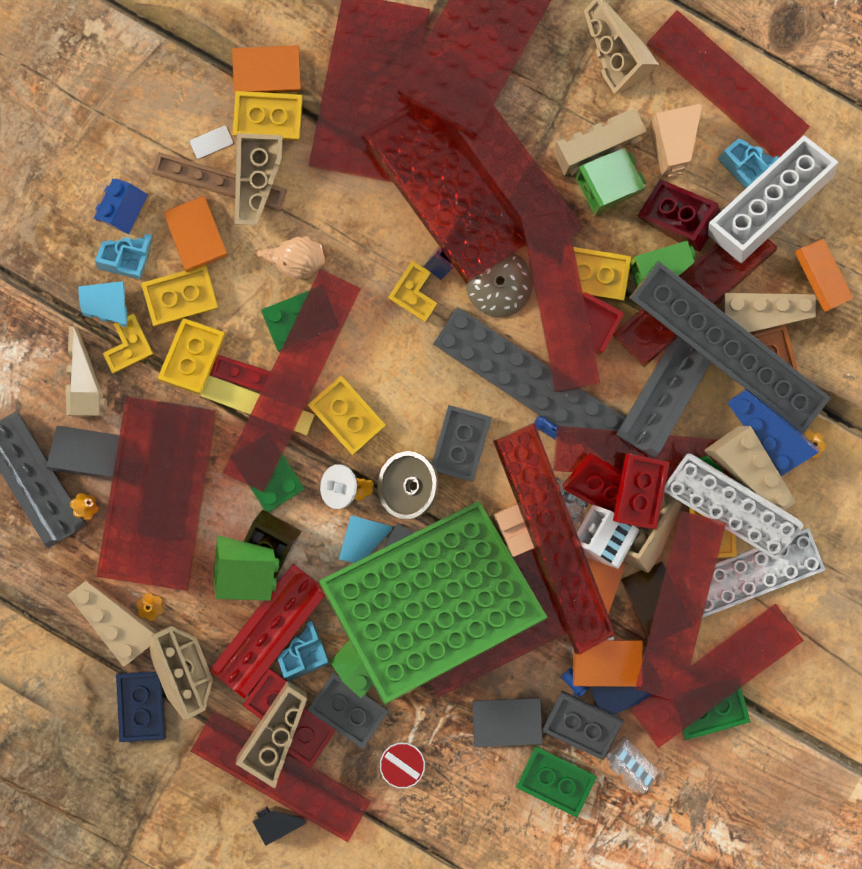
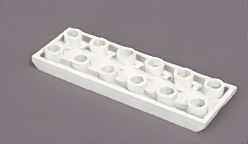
(730, 502)
(758, 573)

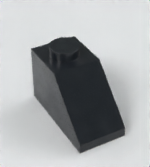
(276, 823)

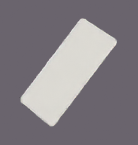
(211, 142)

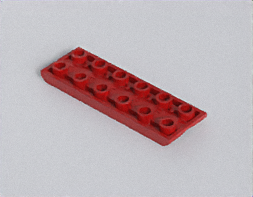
(268, 631)

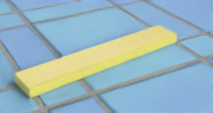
(244, 400)

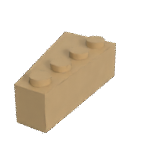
(767, 311)
(749, 464)
(115, 623)

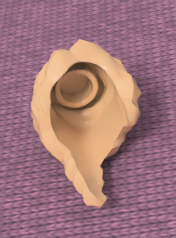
(296, 257)

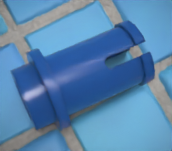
(546, 426)
(568, 678)

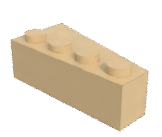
(599, 141)
(270, 741)

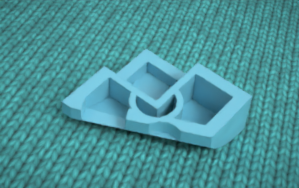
(746, 161)
(124, 256)
(104, 302)
(362, 538)
(304, 654)

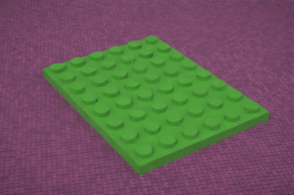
(432, 601)

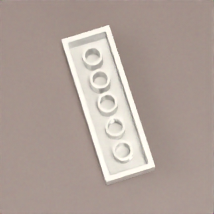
(772, 199)

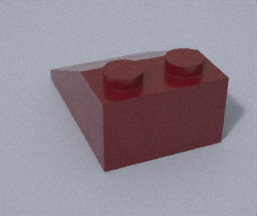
(679, 214)

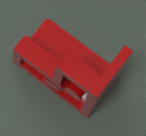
(603, 321)

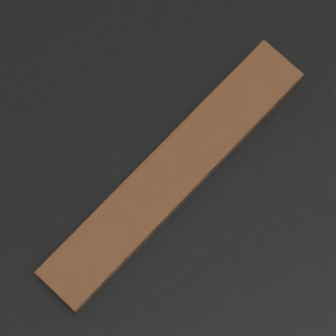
(208, 178)

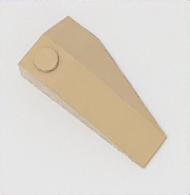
(84, 393)

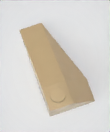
(621, 52)
(256, 168)
(650, 542)

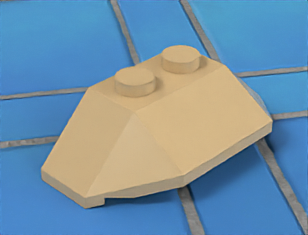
(181, 670)

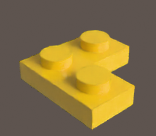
(407, 293)
(134, 346)

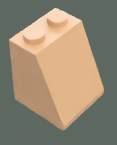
(674, 138)

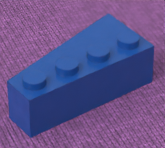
(781, 441)

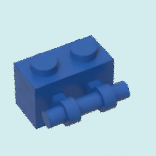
(120, 205)

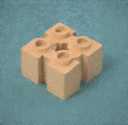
(513, 530)

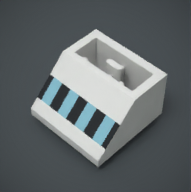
(605, 539)

